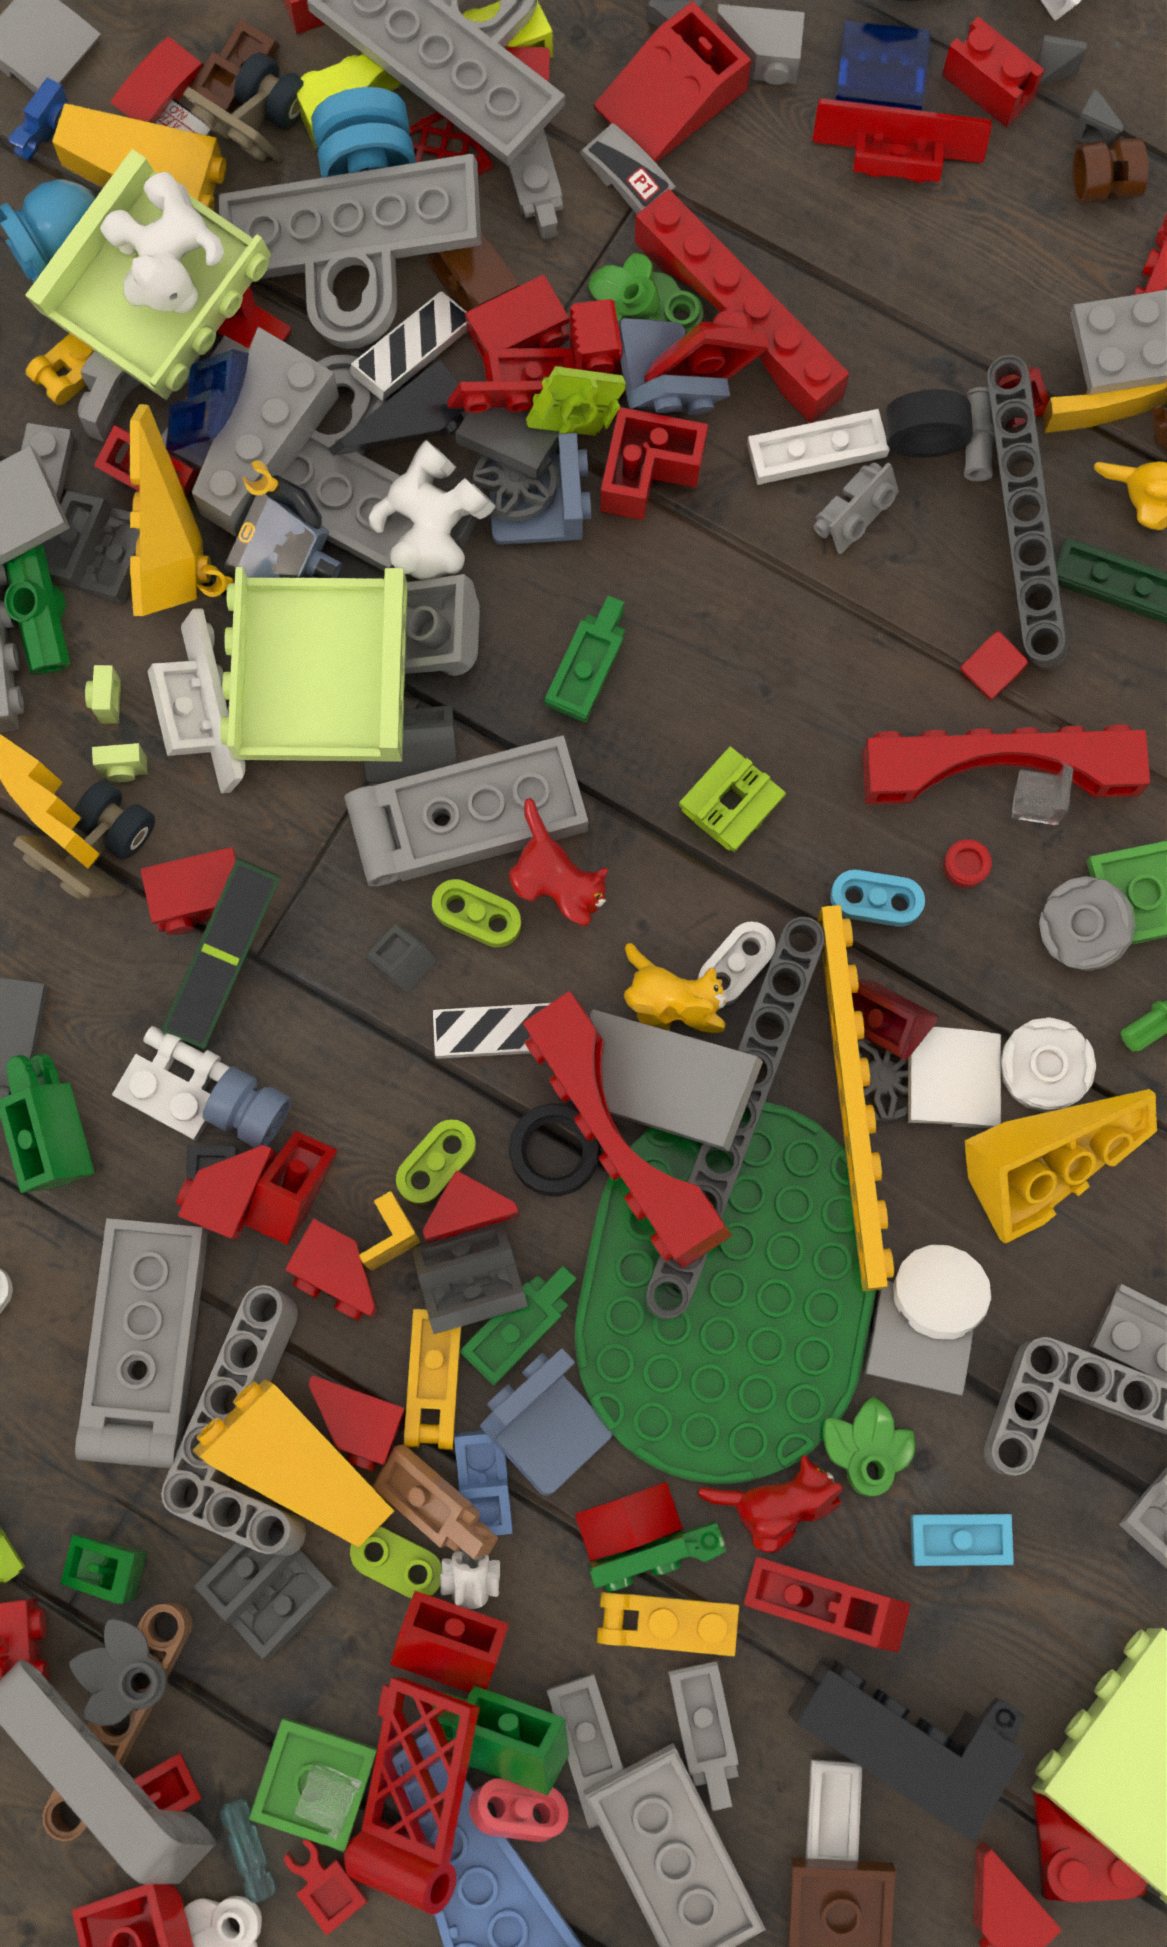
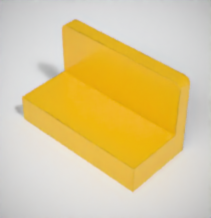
(403, 1233)

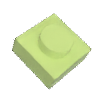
(104, 694)
(120, 762)

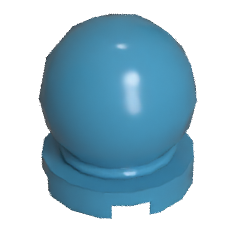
(44, 222)

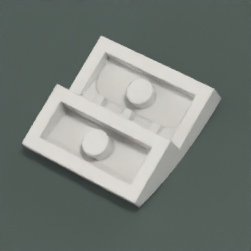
(956, 1079)

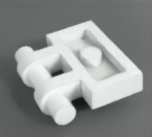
(164, 1095)

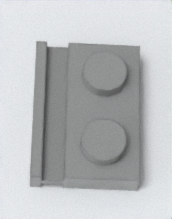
(1134, 1333)

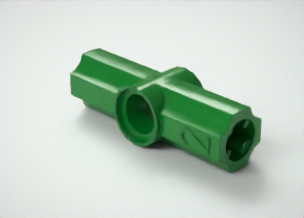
(38, 610)

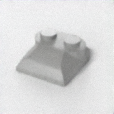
(442, 625)

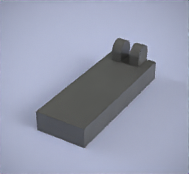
(20, 1022)

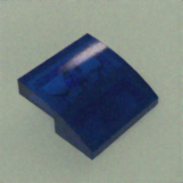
(883, 65)
(210, 400)

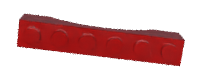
(694, 255)
(1102, 761)
(678, 1210)

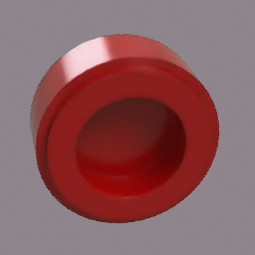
(967, 863)

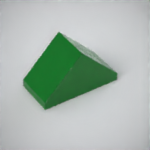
(104, 1569)

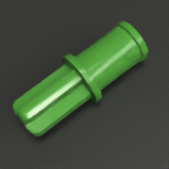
(1147, 1028)

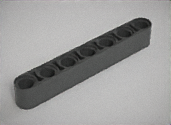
(1017, 493)

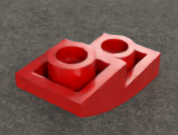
(157, 81)

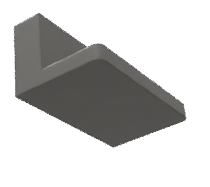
(426, 745)

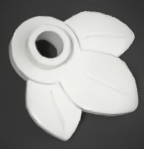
(211, 1924)

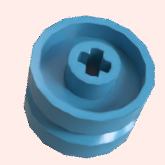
(361, 131)

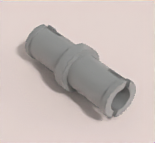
(980, 449)

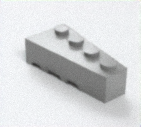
(273, 419)

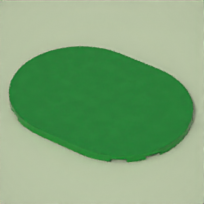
(770, 1325)

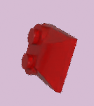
(712, 349)
(1077, 1864)
(135, 1918)

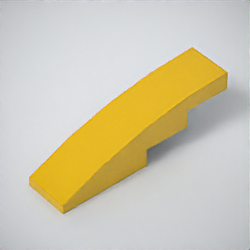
(1097, 409)
(33, 790)

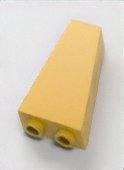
(98, 142)
(289, 1461)

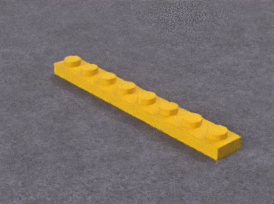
(857, 1118)

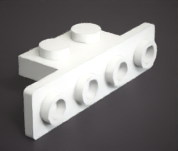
(192, 702)

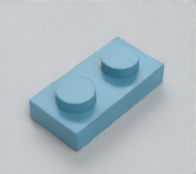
(961, 1539)

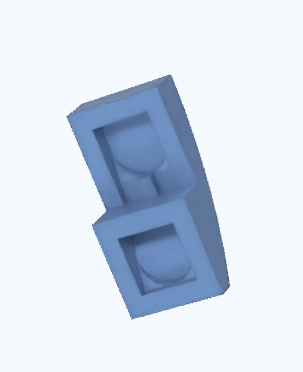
(484, 1479)

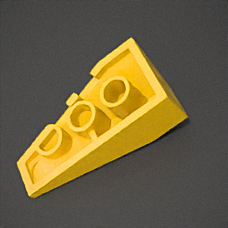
(169, 541)
(1040, 1159)

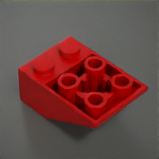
(676, 82)

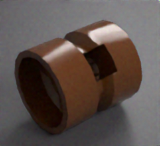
(1110, 170)

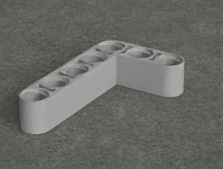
(228, 1375)
(1063, 1380)
(144, 1840)

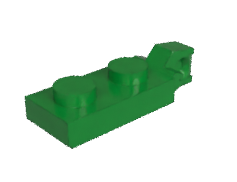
(587, 662)
(511, 1335)
(658, 1555)

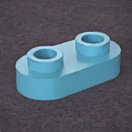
(876, 897)

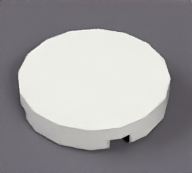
(1047, 1065)
(942, 1291)

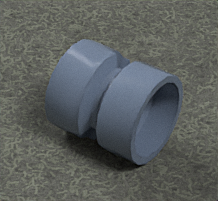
(241, 1105)

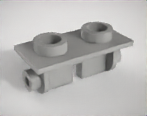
(871, 492)

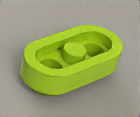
(479, 911)
(434, 1161)
(396, 1563)

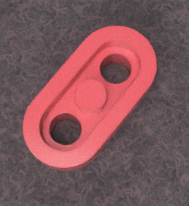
(515, 1811)

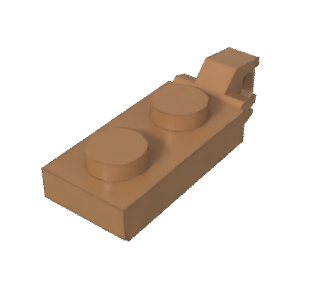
(433, 1504)

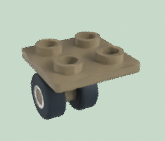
(262, 97)
(106, 826)

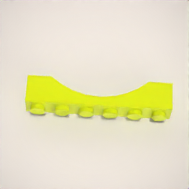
(363, 72)

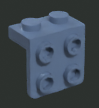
(641, 345)
(566, 513)
(545, 1424)

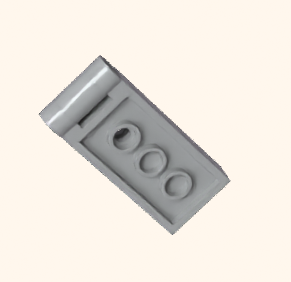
(484, 807)
(149, 1315)

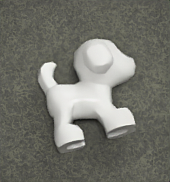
(157, 275)
(428, 547)

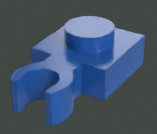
(41, 119)

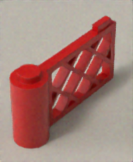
(386, 1855)

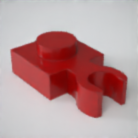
(329, 1890)

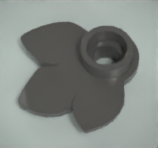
(112, 1672)

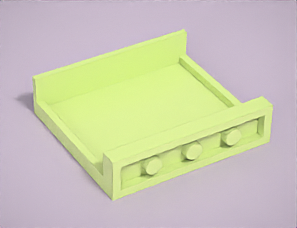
(86, 278)
(316, 668)
(1116, 1761)

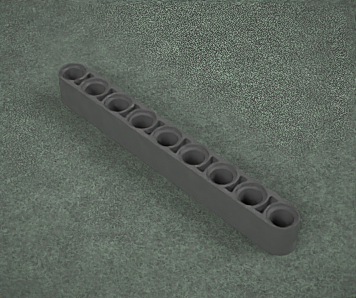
(784, 1011)

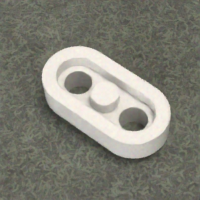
(736, 965)

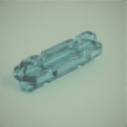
(247, 1850)

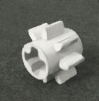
(470, 1579)

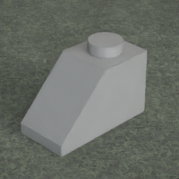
(768, 38)

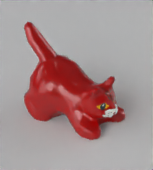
(548, 871)
(775, 1510)

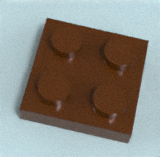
(841, 1903)

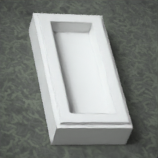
(834, 1810)

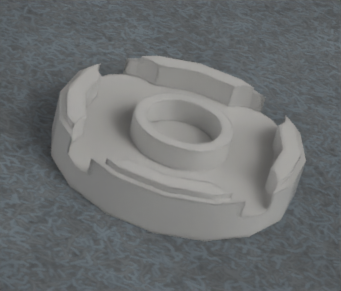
(1087, 923)

